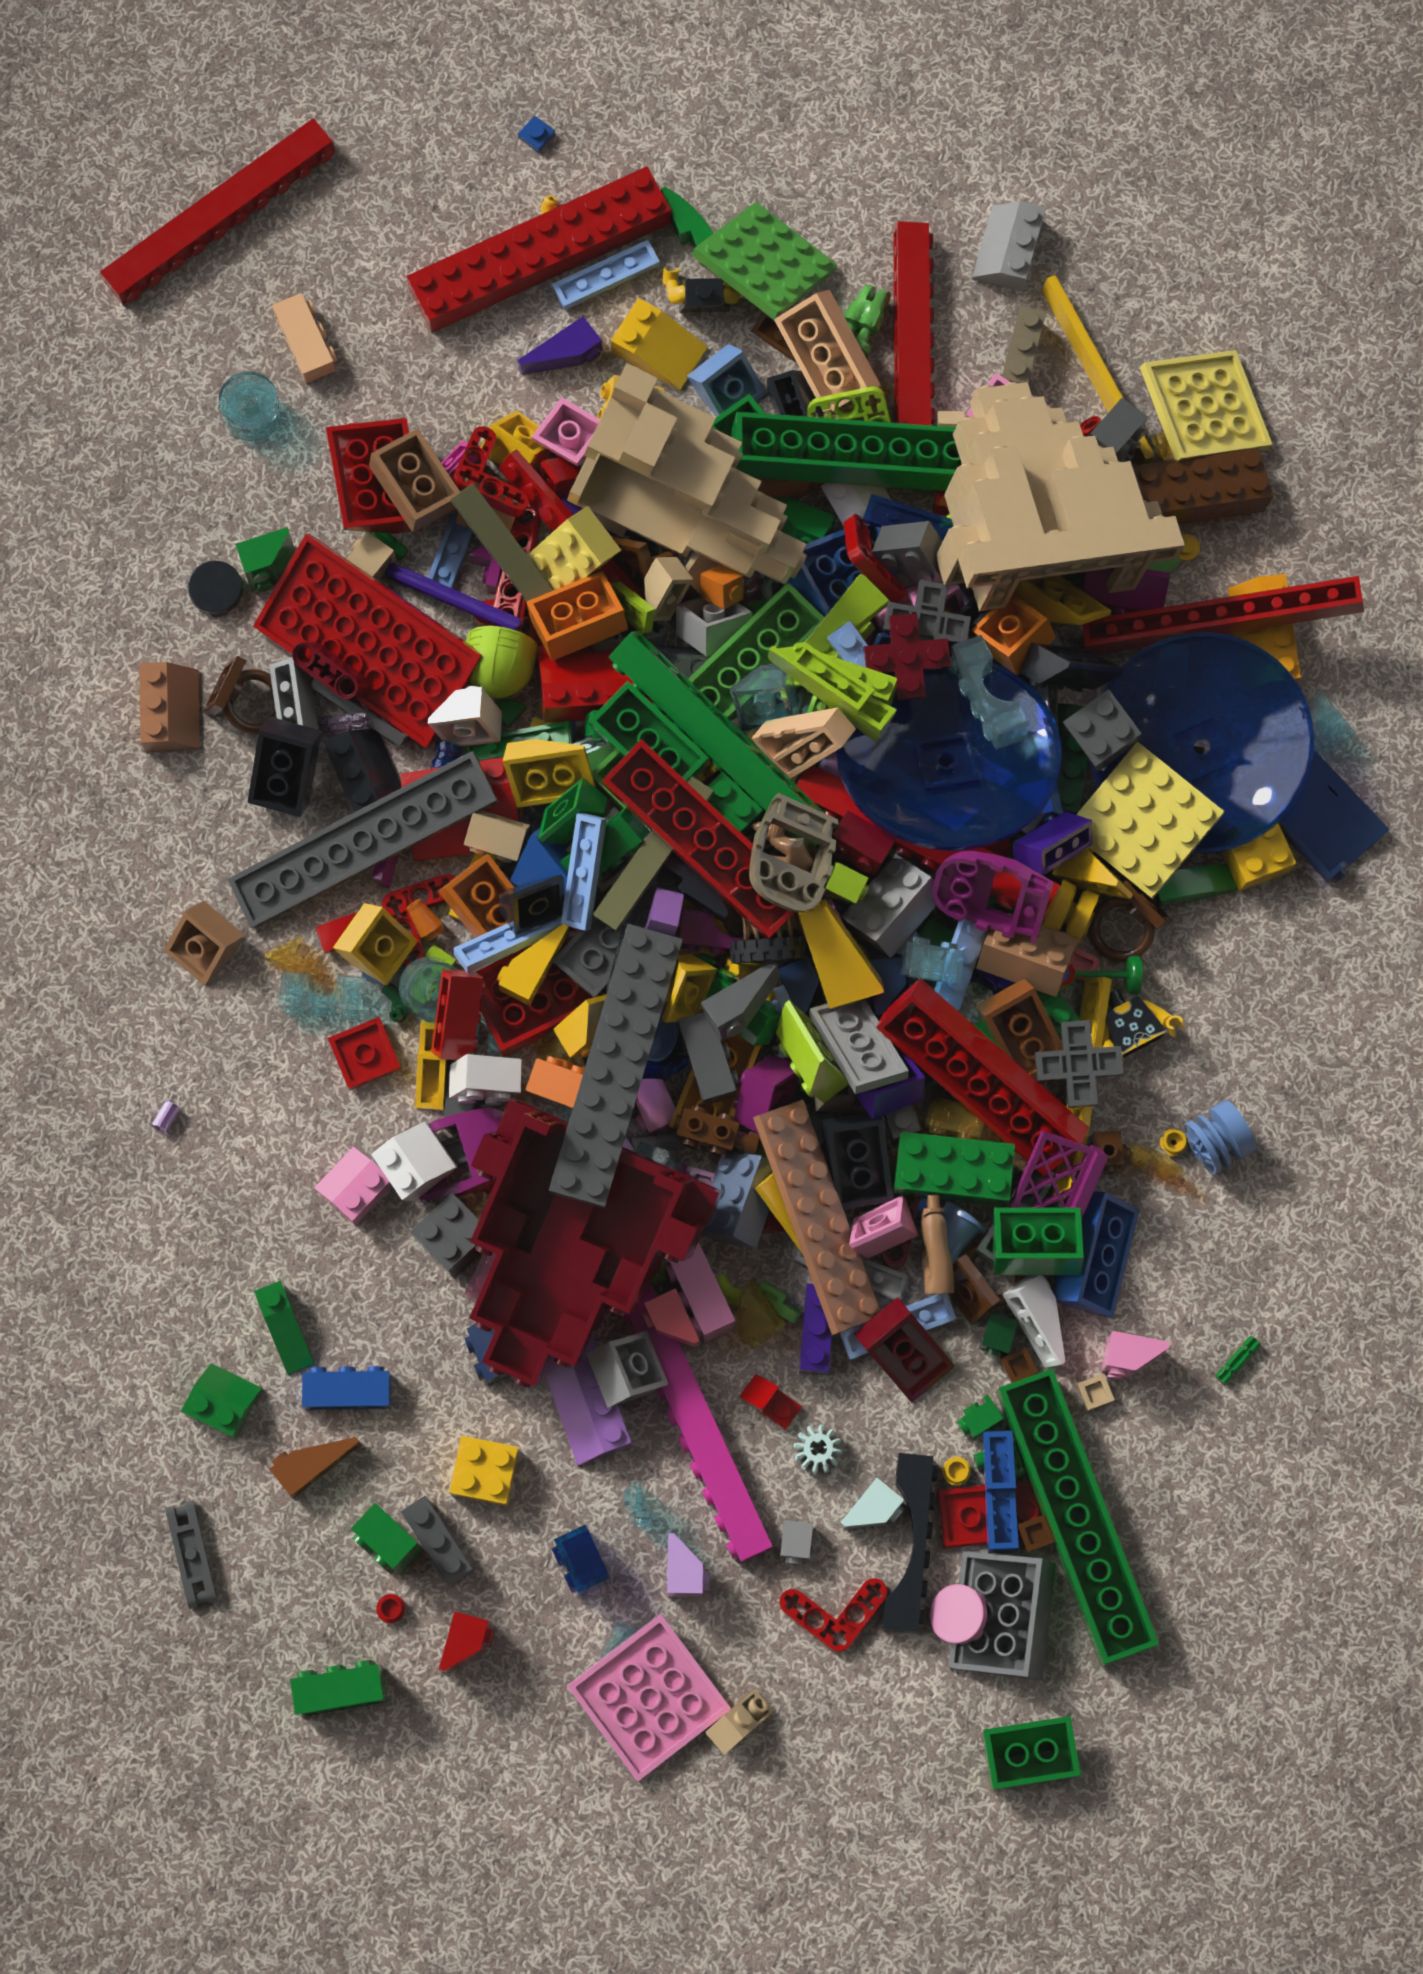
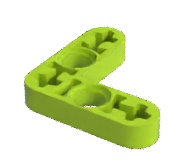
(860, 409)

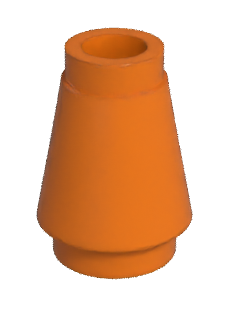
(425, 921)

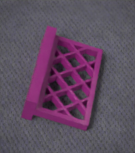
(1083, 1182)

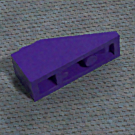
(565, 349)

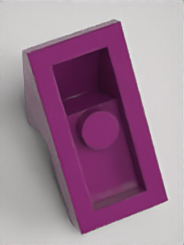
(490, 575)

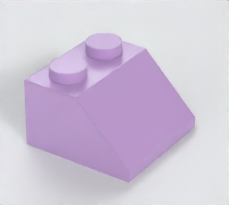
(685, 1571)

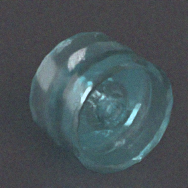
(250, 406)
(416, 986)

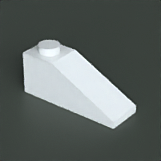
(1038, 1317)

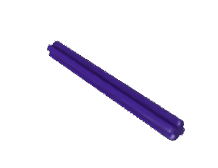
(453, 597)

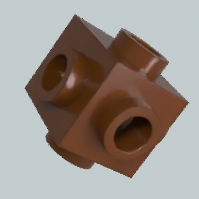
(1112, 1143)

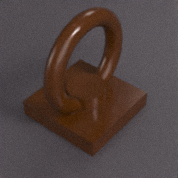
(636, 560)
(228, 689)
(1141, 908)
(971, 1289)

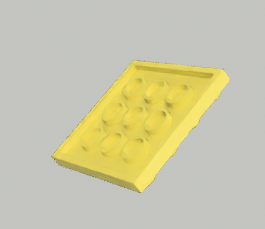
(1205, 405)
(1147, 819)

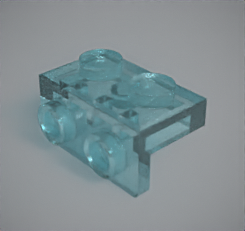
(634, 1502)

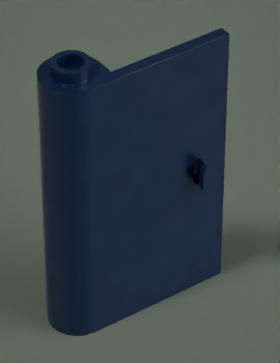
(1330, 823)

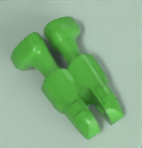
(867, 314)

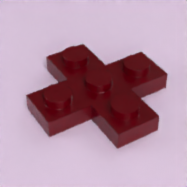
(907, 656)

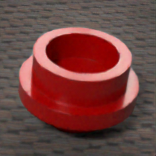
(390, 1608)

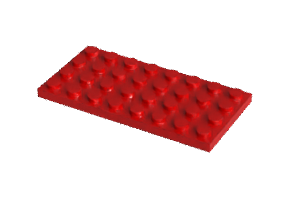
(397, 647)

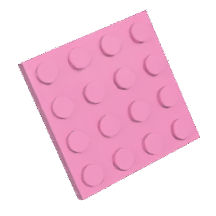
(648, 1697)

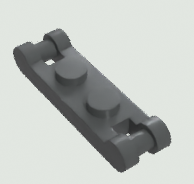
(191, 1554)

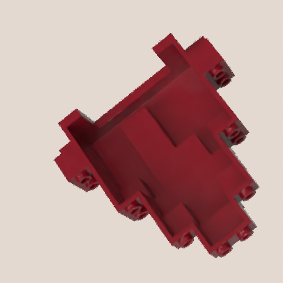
(565, 1258)

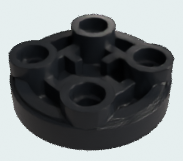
(215, 588)

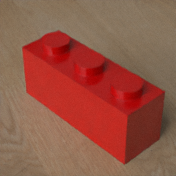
(457, 1014)

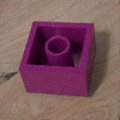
(764, 1089)

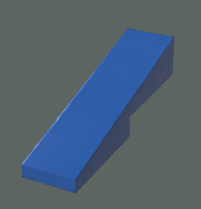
(1000, 1492)

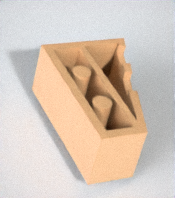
(803, 739)

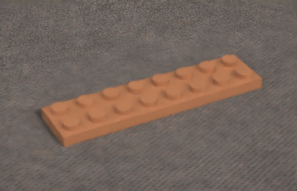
(817, 1216)

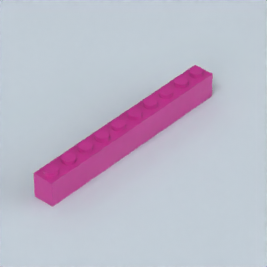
(705, 1444)

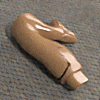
(798, 851)
(935, 1254)

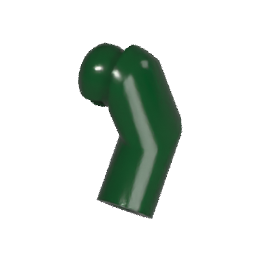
(398, 1009)

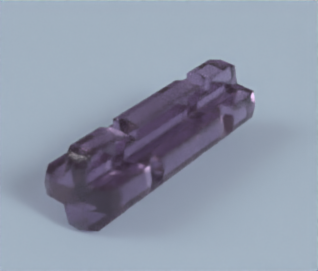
(343, 722)

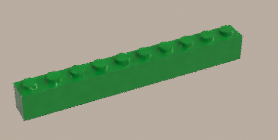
(704, 723)

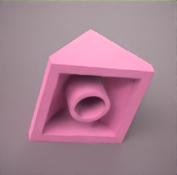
(882, 1228)

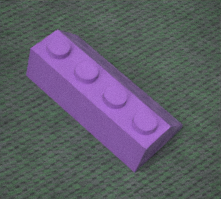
(587, 1420)

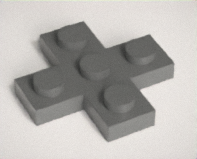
(932, 620)
(1079, 1064)

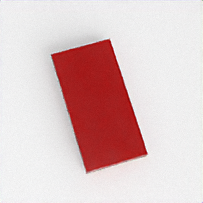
(964, 1513)

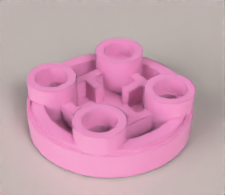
(958, 1614)

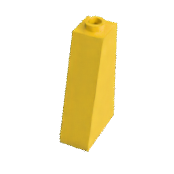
(840, 962)

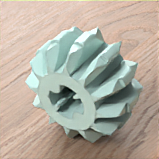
(816, 1439)

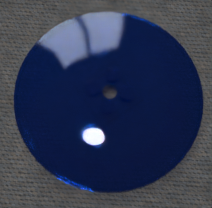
(1239, 704)
(978, 798)

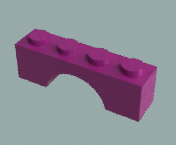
(699, 930)

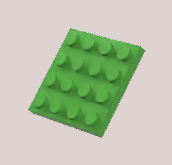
(764, 260)

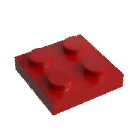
(364, 1053)

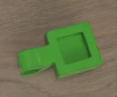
(777, 1298)

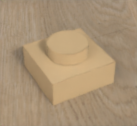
(1095, 1392)

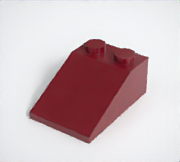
(861, 844)
(904, 1350)

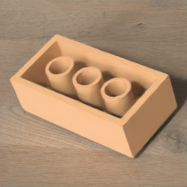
(825, 347)

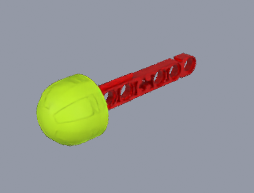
(506, 653)

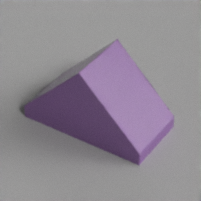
(665, 911)

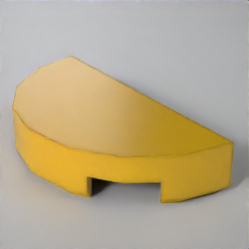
(742, 968)

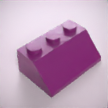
(1148, 594)

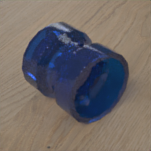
(445, 753)

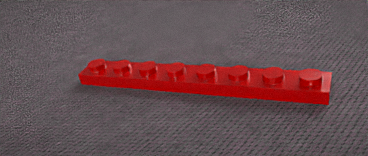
(550, 507)

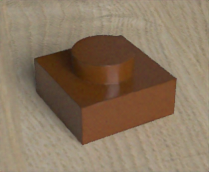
(1018, 1365)
(1035, 1533)

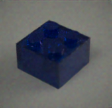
(582, 1561)

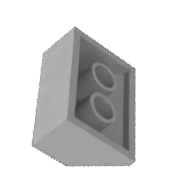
(1009, 244)

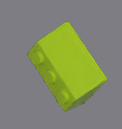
(809, 1054)

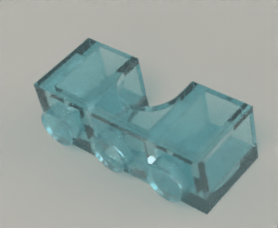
(346, 1000)

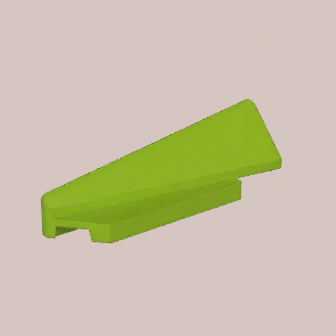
(857, 605)
(834, 687)

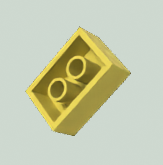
(574, 550)

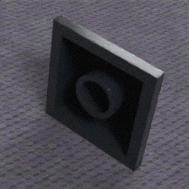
(532, 903)

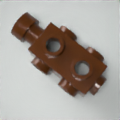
(706, 1133)

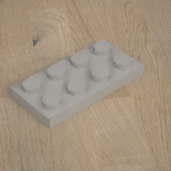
(858, 1046)

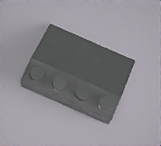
(1018, 1615)

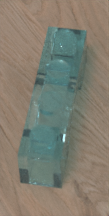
(1001, 720)

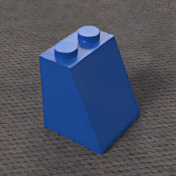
(540, 861)

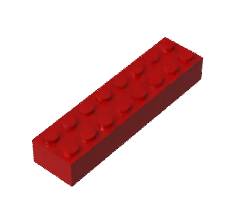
(692, 832)
(978, 1072)

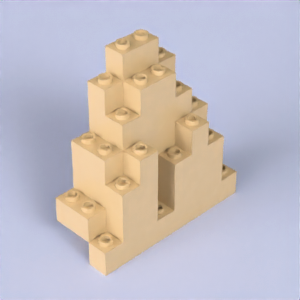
(676, 482)
(1043, 502)

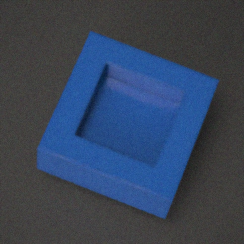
(536, 134)

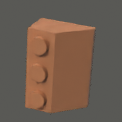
(169, 707)

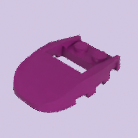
(965, 886)
(471, 1128)

